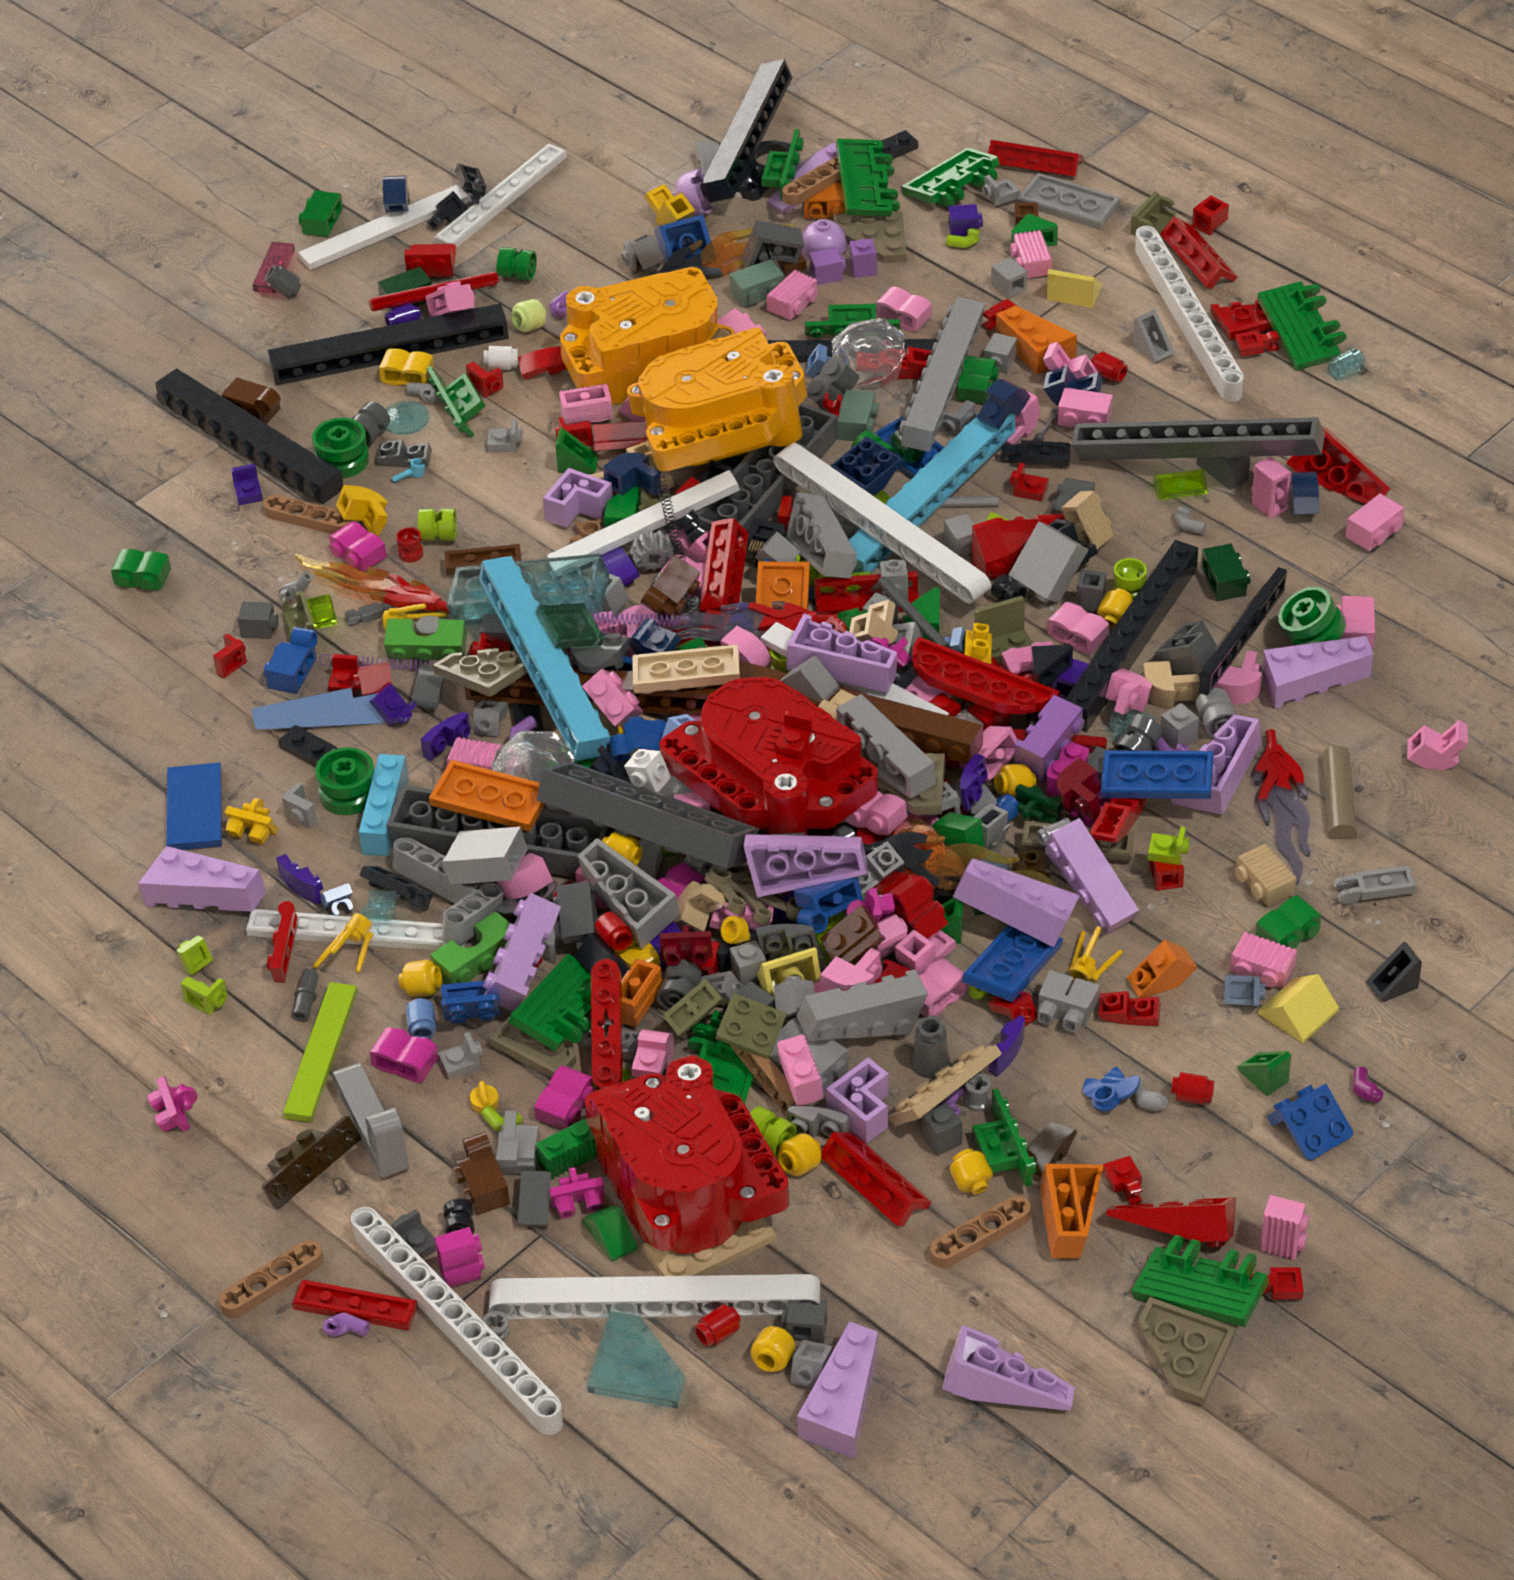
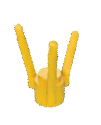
(400, 613)
(355, 930)
(1084, 966)

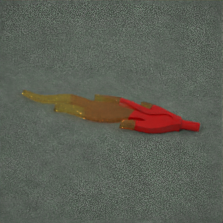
(380, 584)

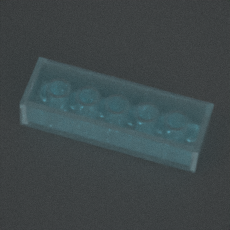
(551, 583)

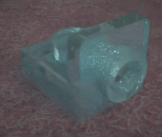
(380, 905)

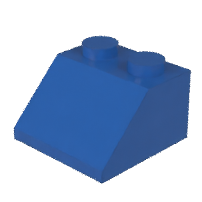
(682, 234)

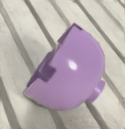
(690, 185)
(822, 236)

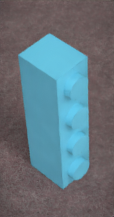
(386, 785)

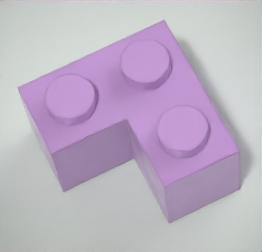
(576, 494)
(861, 1097)

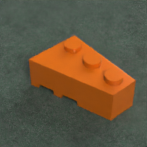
(1034, 336)
(1068, 1205)

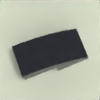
(594, 950)

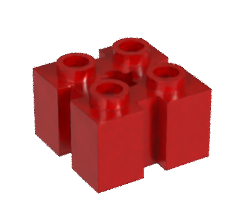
(914, 902)

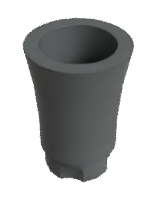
(930, 1047)

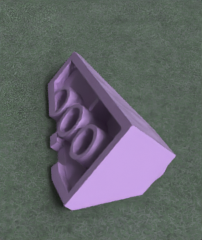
(804, 167)
(990, 1374)

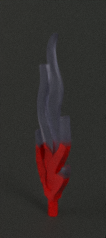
(747, 615)
(1277, 793)

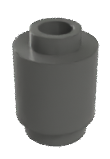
(283, 281)

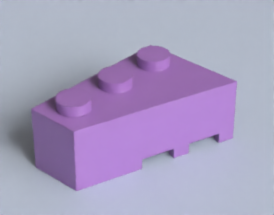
(1046, 739)

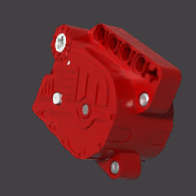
(735, 765)
(684, 1157)

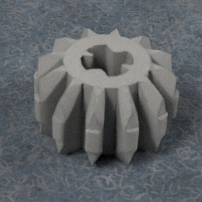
(651, 550)

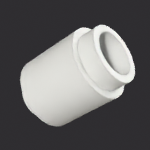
(501, 357)

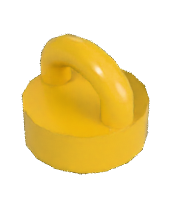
(735, 930)
(484, 1096)

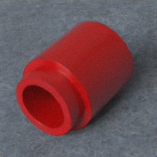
(1110, 367)
(613, 931)
(1193, 1088)
(717, 1325)

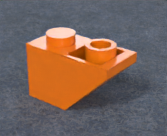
(825, 203)
(1162, 970)

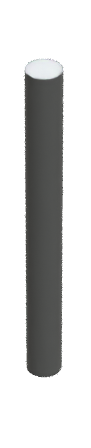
(911, 611)

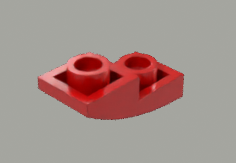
(540, 361)
(1122, 1009)

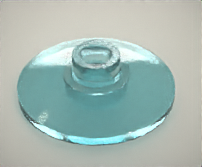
(407, 417)

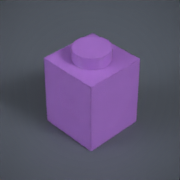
(863, 258)
(827, 266)

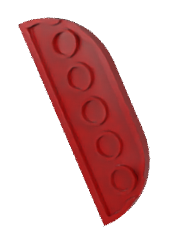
(978, 680)

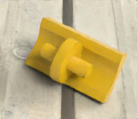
(978, 642)
(253, 817)

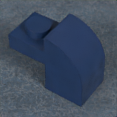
(395, 193)
(1064, 378)
(1002, 399)
(631, 470)
(1304, 493)
(653, 639)

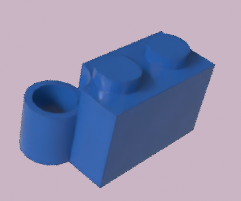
(292, 661)
(638, 735)
(825, 901)

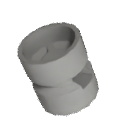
(1214, 710)

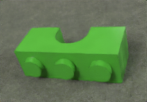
(403, 642)
(464, 964)

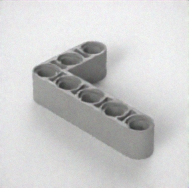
(471, 900)
(379, 1129)

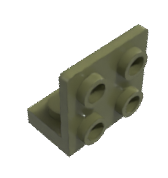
(1005, 624)
(750, 1026)

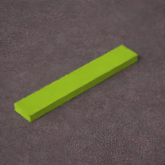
(320, 1052)

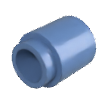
(421, 1018)

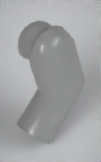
(425, 391)
(1186, 523)
(289, 590)
(1149, 1100)

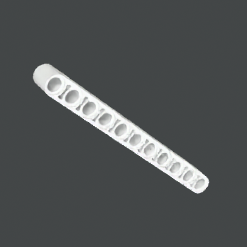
(1189, 314)
(883, 523)
(650, 1295)
(457, 1321)

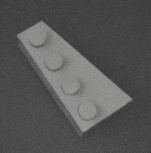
(820, 536)
(887, 748)
(629, 892)
(864, 1009)

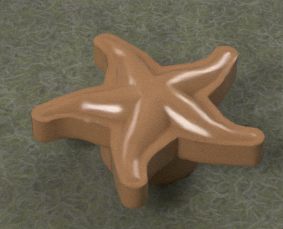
(586, 529)

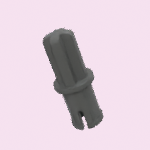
(305, 995)

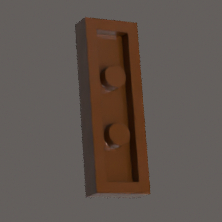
(475, 556)

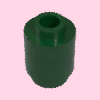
(908, 454)

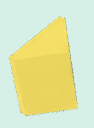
(1072, 288)
(798, 964)
(1301, 1007)

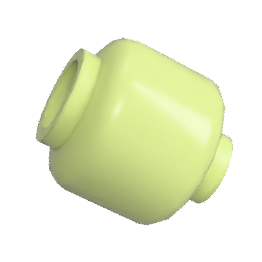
(528, 315)

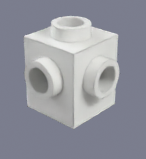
(647, 770)

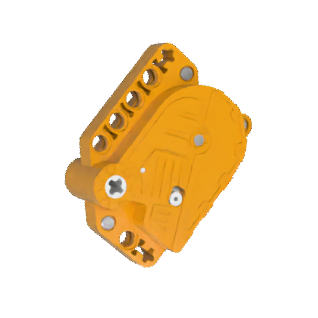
(631, 323)
(719, 399)

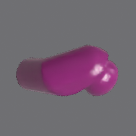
(1365, 1089)

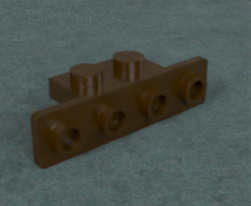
(307, 1158)

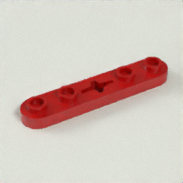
(606, 999)

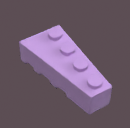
(843, 655)
(1315, 667)
(1233, 751)
(798, 862)
(1091, 876)
(200, 881)
(1017, 900)
(522, 950)
(840, 1395)

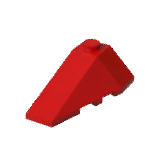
(1341, 470)
(1000, 542)
(1202, 1220)

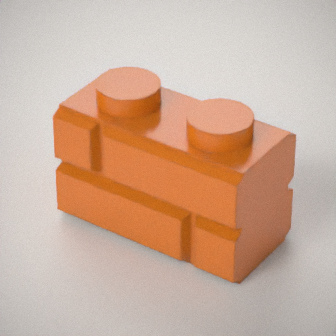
(639, 990)

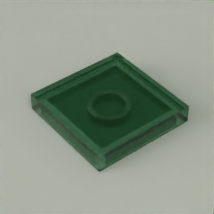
(569, 625)

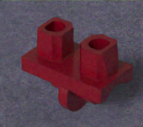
(686, 946)

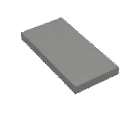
(1070, 201)

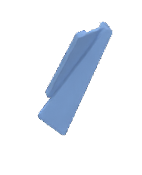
(318, 710)

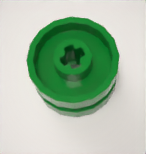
(342, 445)
(1311, 617)
(344, 780)

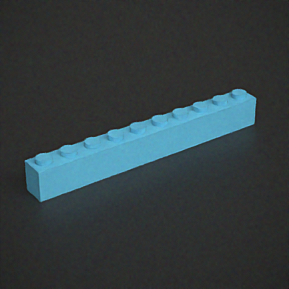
(935, 483)
(547, 666)

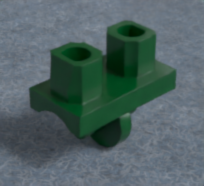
(1038, 806)

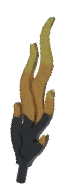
(712, 256)
(944, 861)

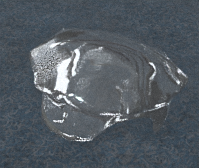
(871, 350)
(530, 754)

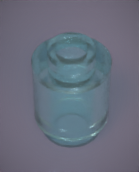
(1346, 364)

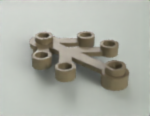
(729, 883)

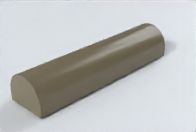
(1339, 793)
(1119, 851)

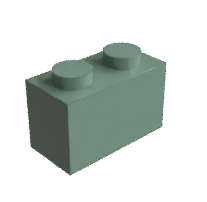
(755, 282)
(857, 414)

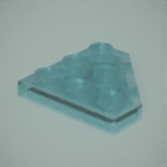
(635, 1364)

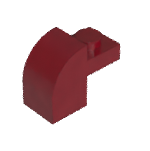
(1078, 788)

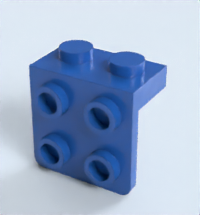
(468, 1001)
(1313, 1120)

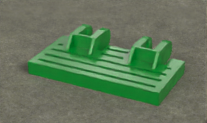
(865, 178)
(944, 181)
(1301, 332)
(557, 1006)
(728, 1069)
(1205, 1289)

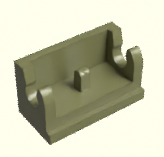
(1153, 213)
(296, 614)
(693, 1007)

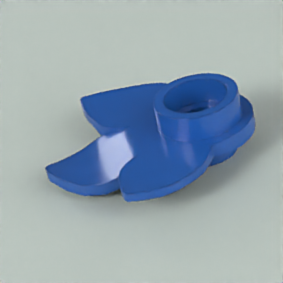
(1110, 1089)

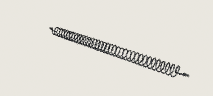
(678, 553)

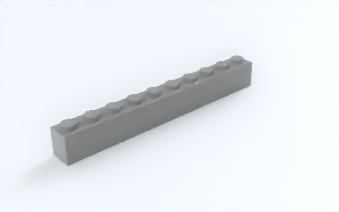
(941, 374)

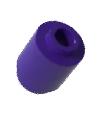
(402, 314)

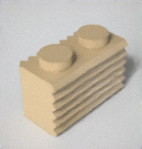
(1088, 518)
(1265, 875)

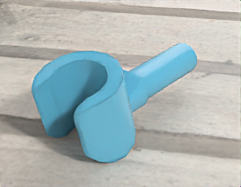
(416, 470)

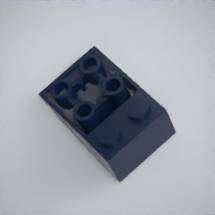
(868, 465)

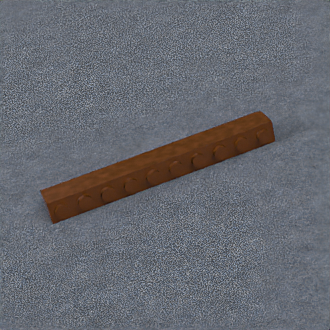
(678, 702)
(925, 728)

